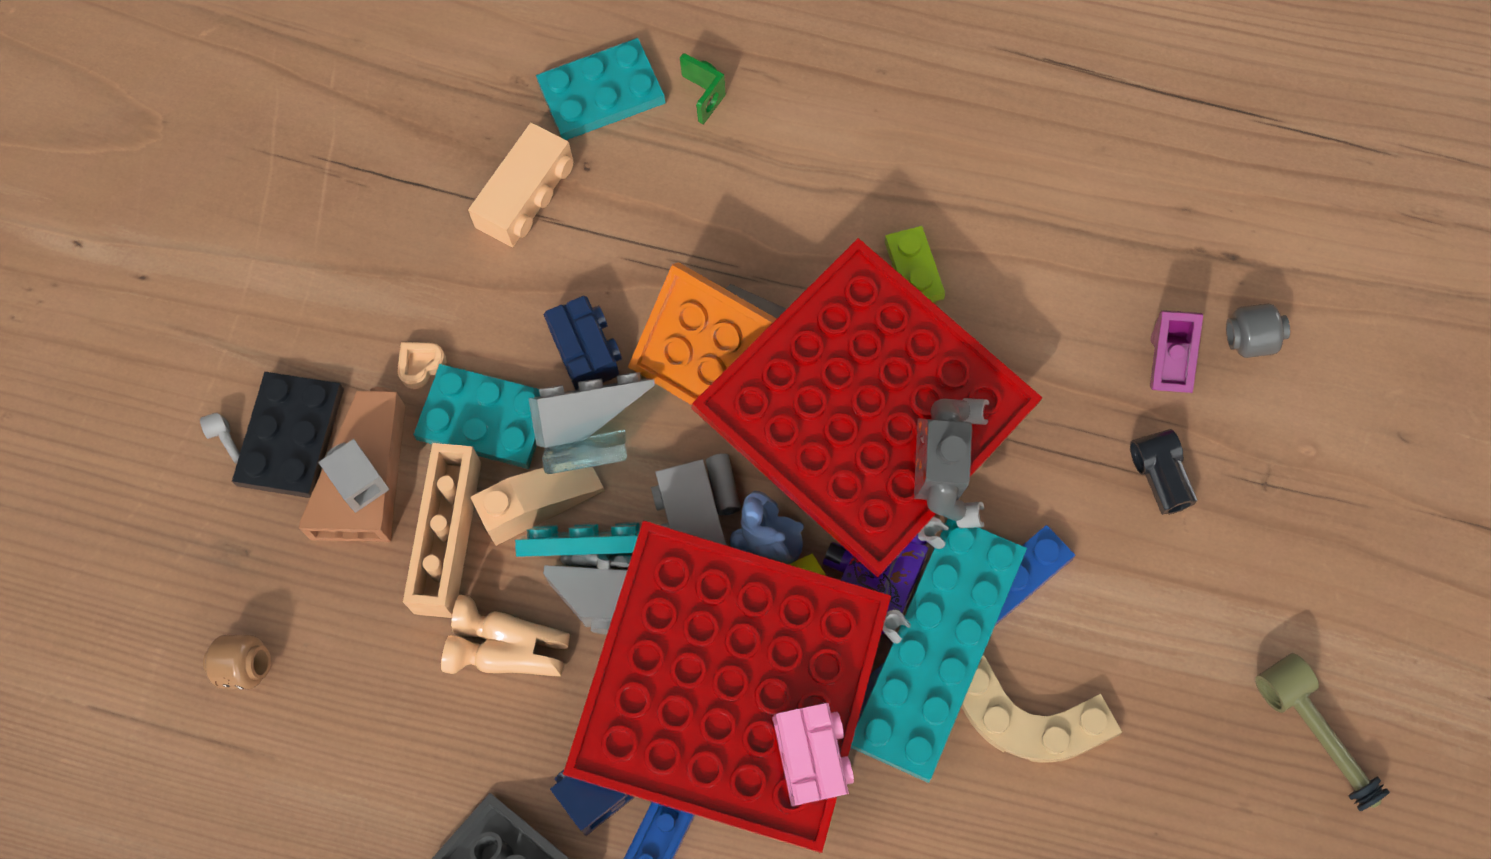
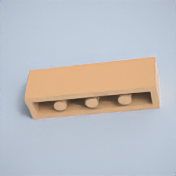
(442, 530)

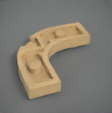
(1031, 735)

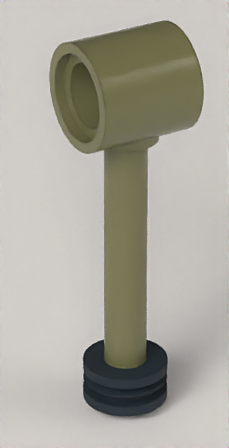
(1288, 686)

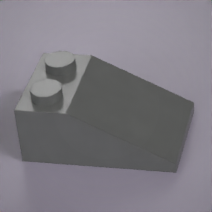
(497, 833)

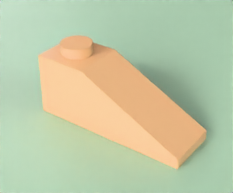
(532, 499)

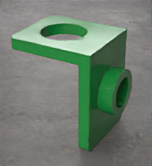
(707, 77)

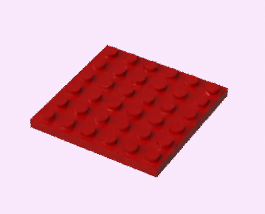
(837, 398)
(702, 663)

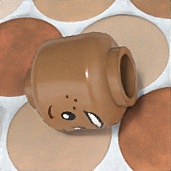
(236, 662)

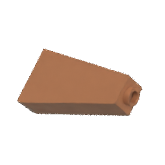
(377, 427)

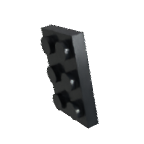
(288, 434)

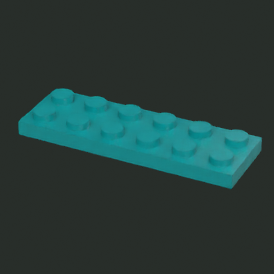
(940, 652)

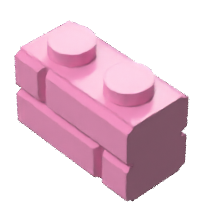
(812, 754)

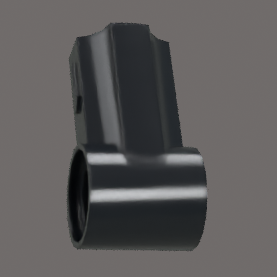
(1161, 460)

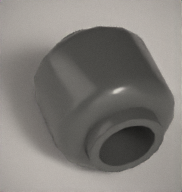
(1257, 330)

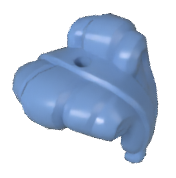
(766, 532)

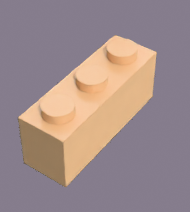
(522, 185)

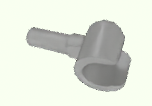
(216, 425)

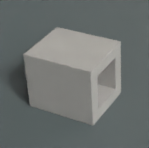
(353, 475)

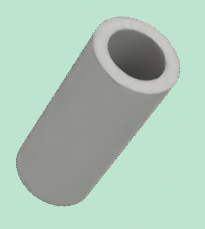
(723, 484)

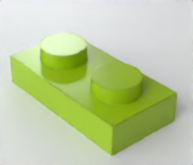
(915, 262)

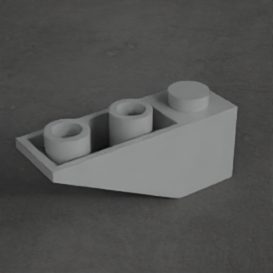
(579, 413)

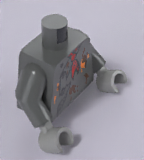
(945, 459)

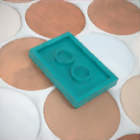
(600, 89)
(479, 413)
(580, 540)

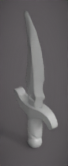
(599, 561)

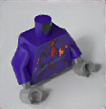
(896, 579)

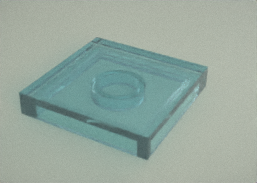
(593, 451)

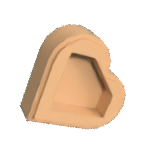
(419, 362)

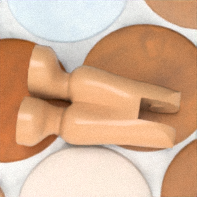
(507, 644)

